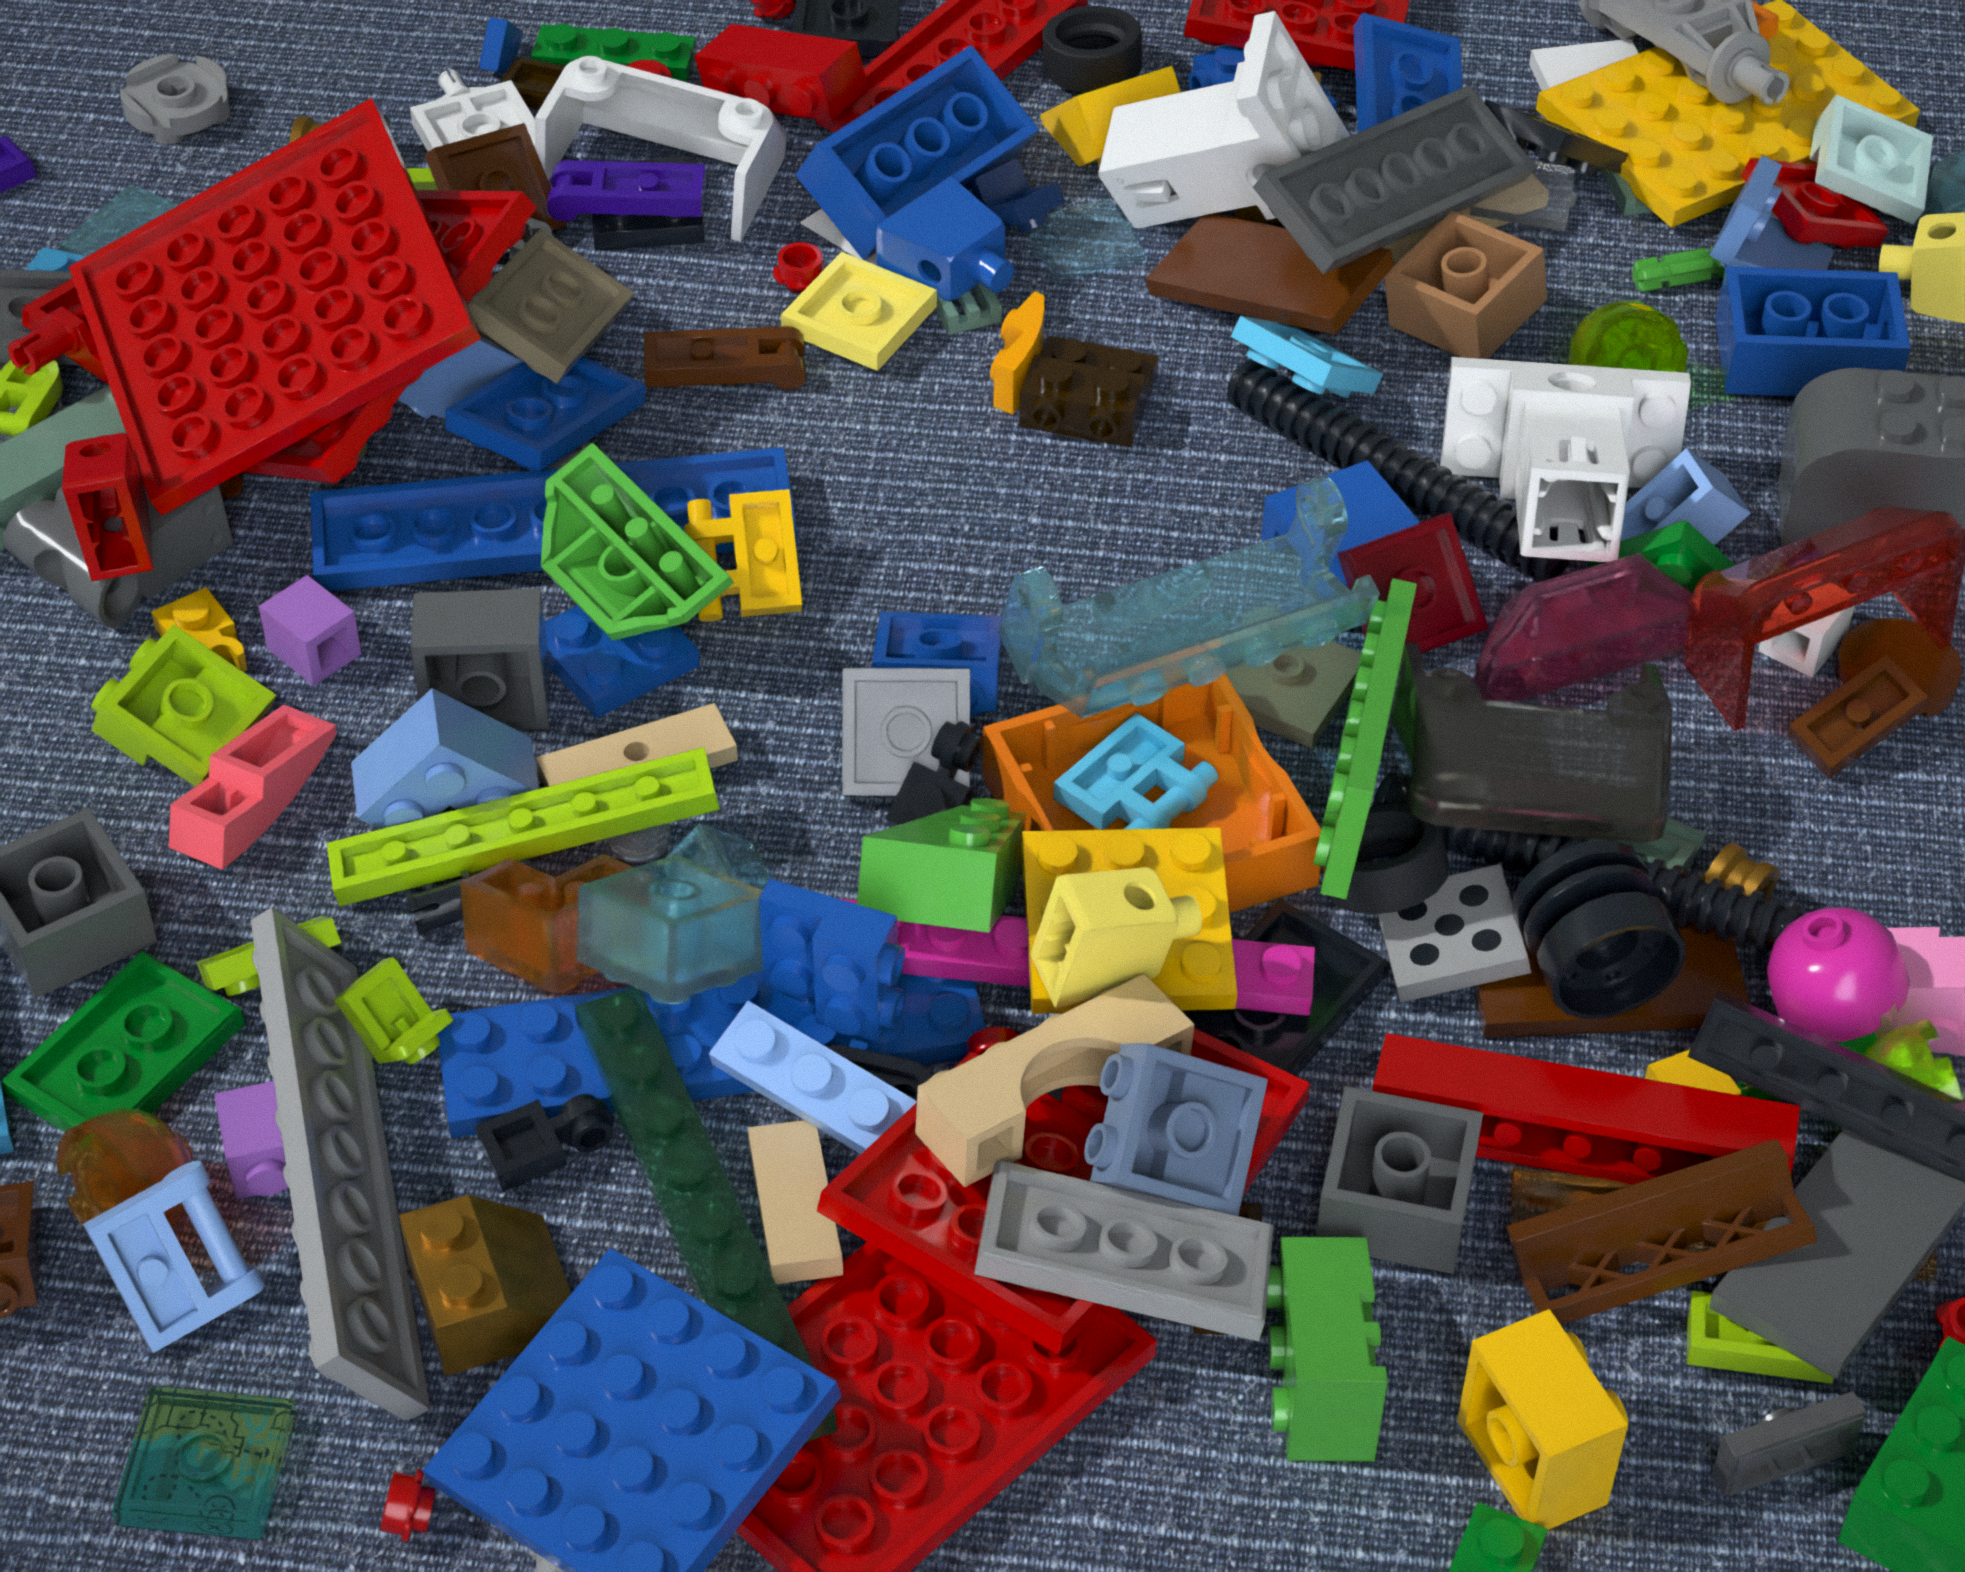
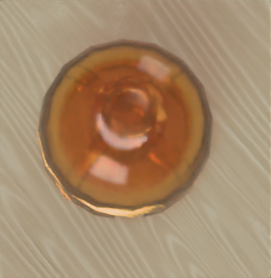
(118, 1158)

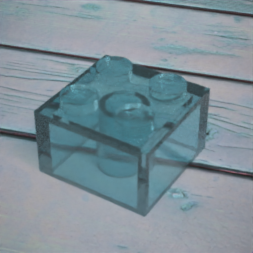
(670, 928)

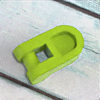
(30, 394)

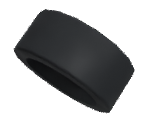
(1091, 27)
(1401, 880)

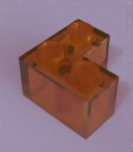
(530, 920)

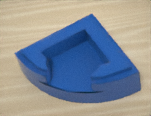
(500, 45)

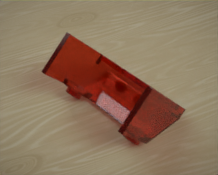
(1887, 550)

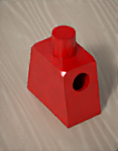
(105, 482)

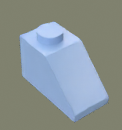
(1689, 492)

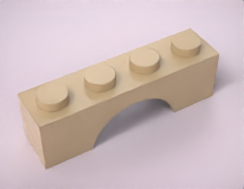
(980, 1106)

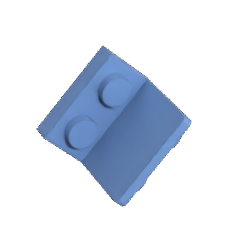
(1756, 238)

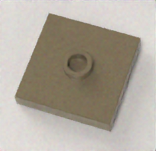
(1298, 690)

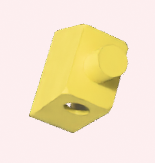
(1933, 266)
(1108, 931)

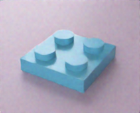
(1314, 361)

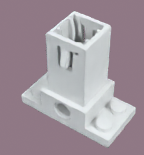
(1213, 143)
(1563, 444)

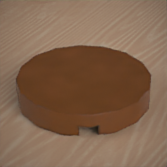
(1910, 647)

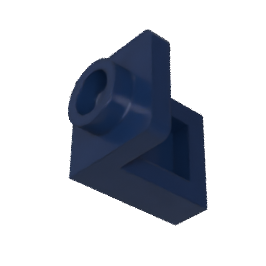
(1010, 197)

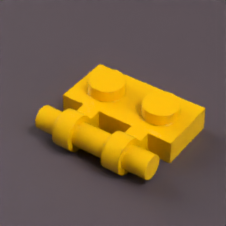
(763, 551)

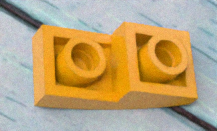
(1022, 340)

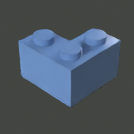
(439, 759)

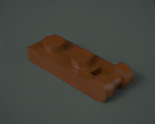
(725, 357)

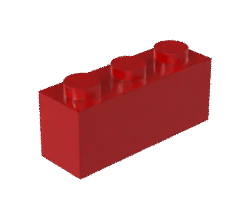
(784, 70)

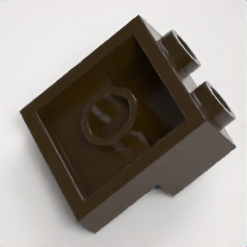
(1087, 391)

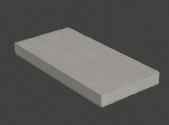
(1126, 1250)

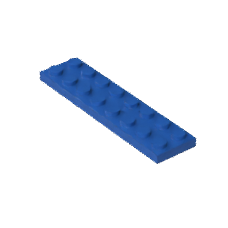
(497, 519)
(536, 1052)

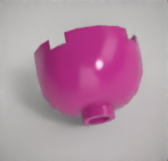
(1837, 973)

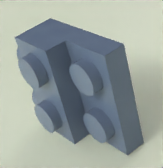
(1176, 1127)

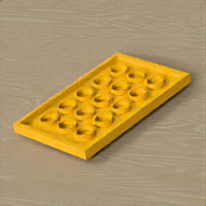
(1691, 146)

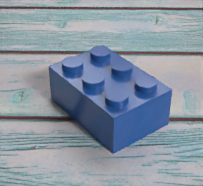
(1800, 323)

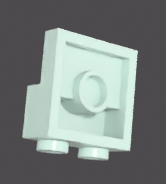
(1872, 158)

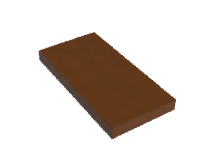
(1264, 275)
(1525, 1007)

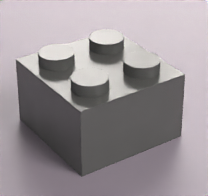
(485, 652)
(69, 903)
(1400, 1177)

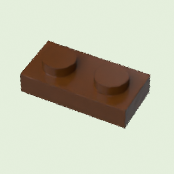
(1857, 716)

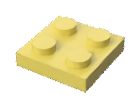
(860, 310)

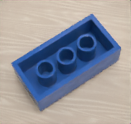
(934, 129)

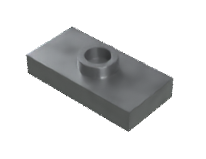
(1788, 1443)

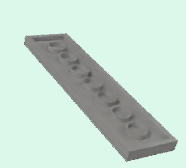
(337, 1173)

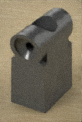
(180, 542)

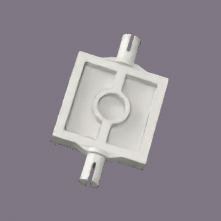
(469, 112)

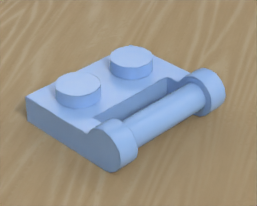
(152, 1266)

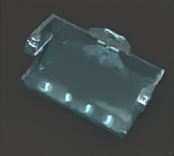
(1191, 619)

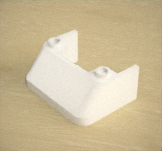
(668, 114)

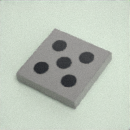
(1455, 937)

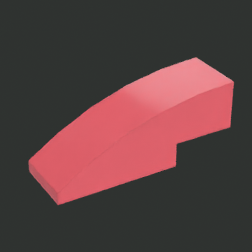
(248, 786)

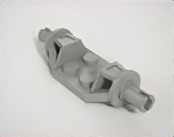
(1711, 39)

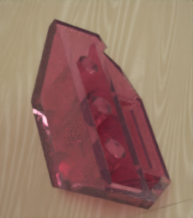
(1583, 628)

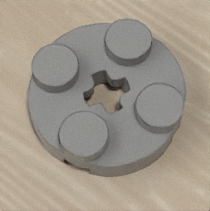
(198, 101)

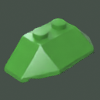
(621, 551)

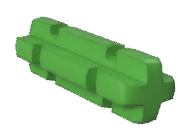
(1676, 270)

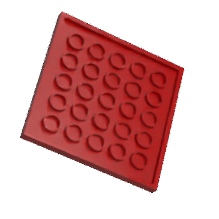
(270, 306)

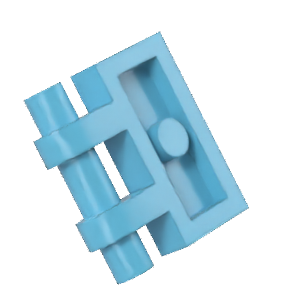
(1124, 768)

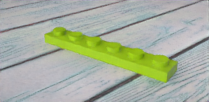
(522, 826)

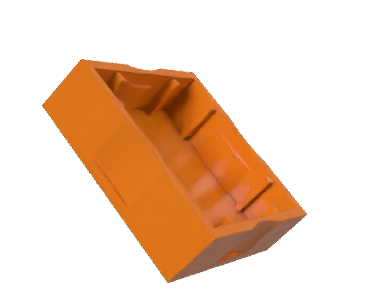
(1261, 816)

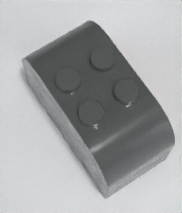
(1871, 444)

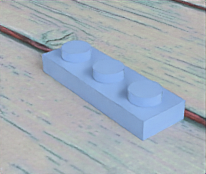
(808, 1078)

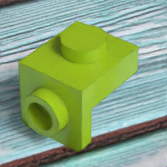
(392, 1014)

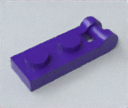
(626, 189)

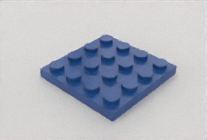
(632, 1429)

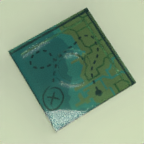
(205, 1463)

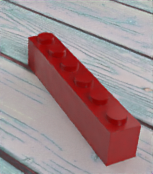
(1582, 1116)

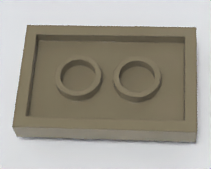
(548, 306)

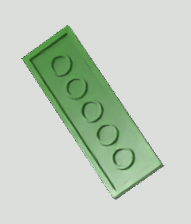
(1363, 739)

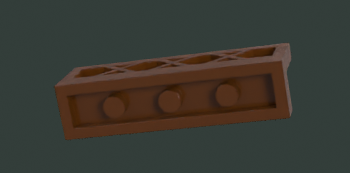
(1654, 1226)

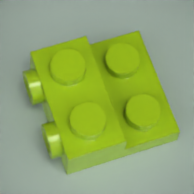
(178, 705)

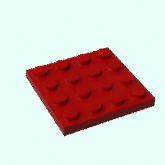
(925, 1218)

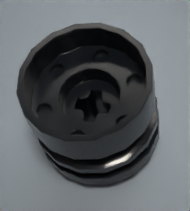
(1598, 929)

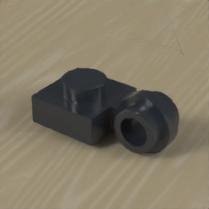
(933, 791)
(528, 1144)

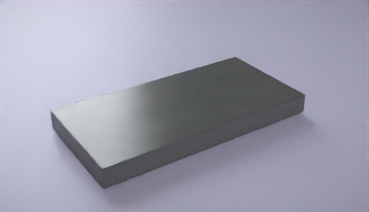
(1874, 1232)

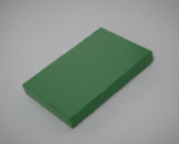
(124, 1046)

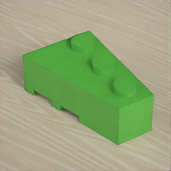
(1325, 1350)

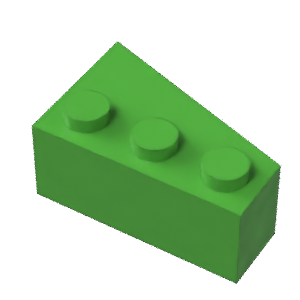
(946, 867)

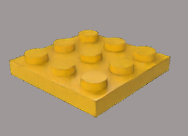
(1187, 861)

